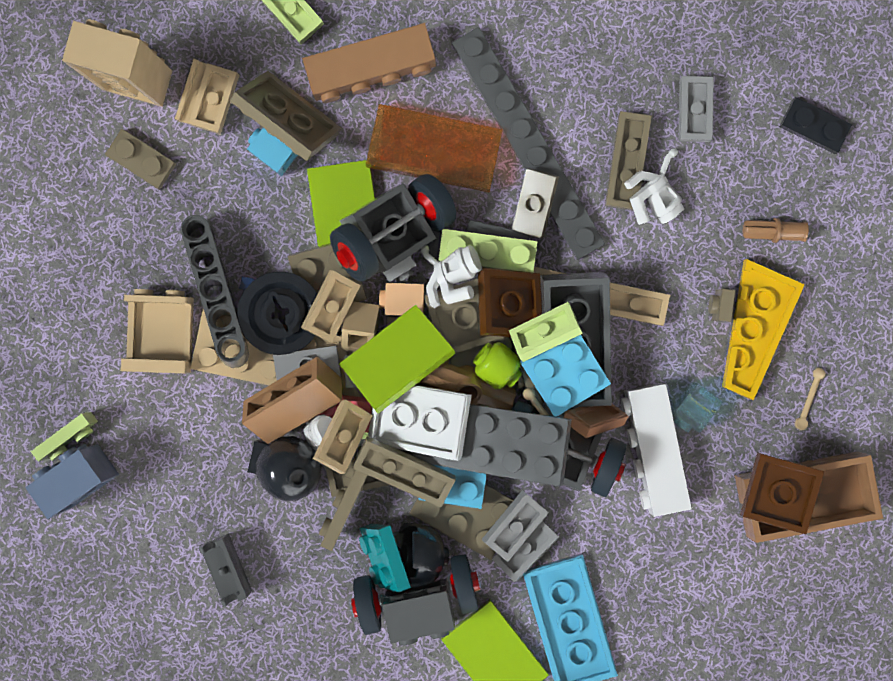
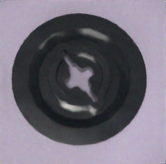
(258, 305)

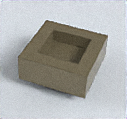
(722, 305)

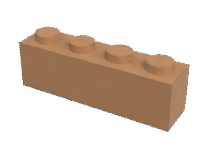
(369, 63)

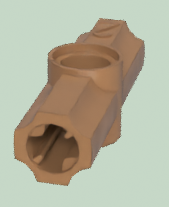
(455, 378)

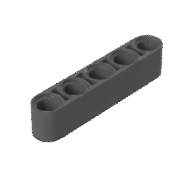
(214, 276)

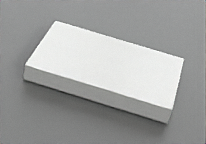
(424, 422)

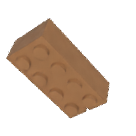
(844, 498)

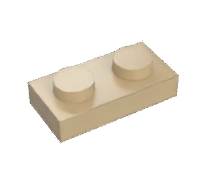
(330, 306)
(342, 436)

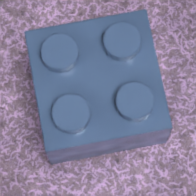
(71, 480)

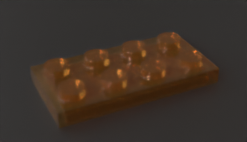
(434, 145)

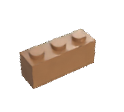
(292, 400)

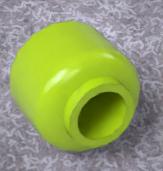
(497, 365)

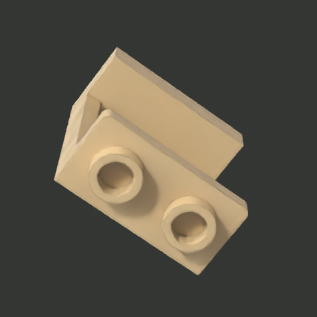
(159, 332)

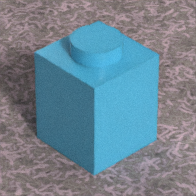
(271, 151)

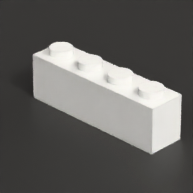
(656, 449)

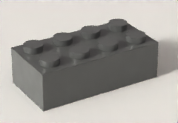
(590, 301)

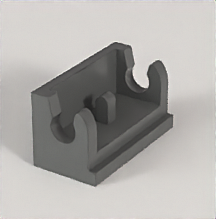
(226, 569)

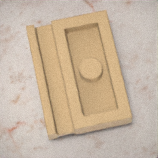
(207, 96)

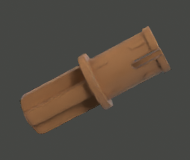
(775, 230)

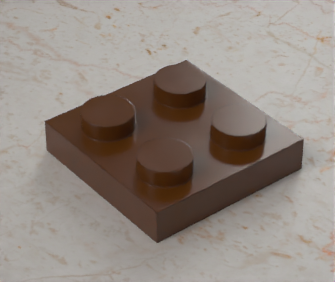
(507, 300)
(781, 493)

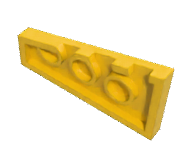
(759, 322)

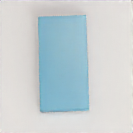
(570, 621)

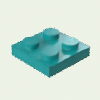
(386, 562)

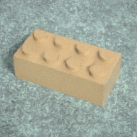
(117, 62)

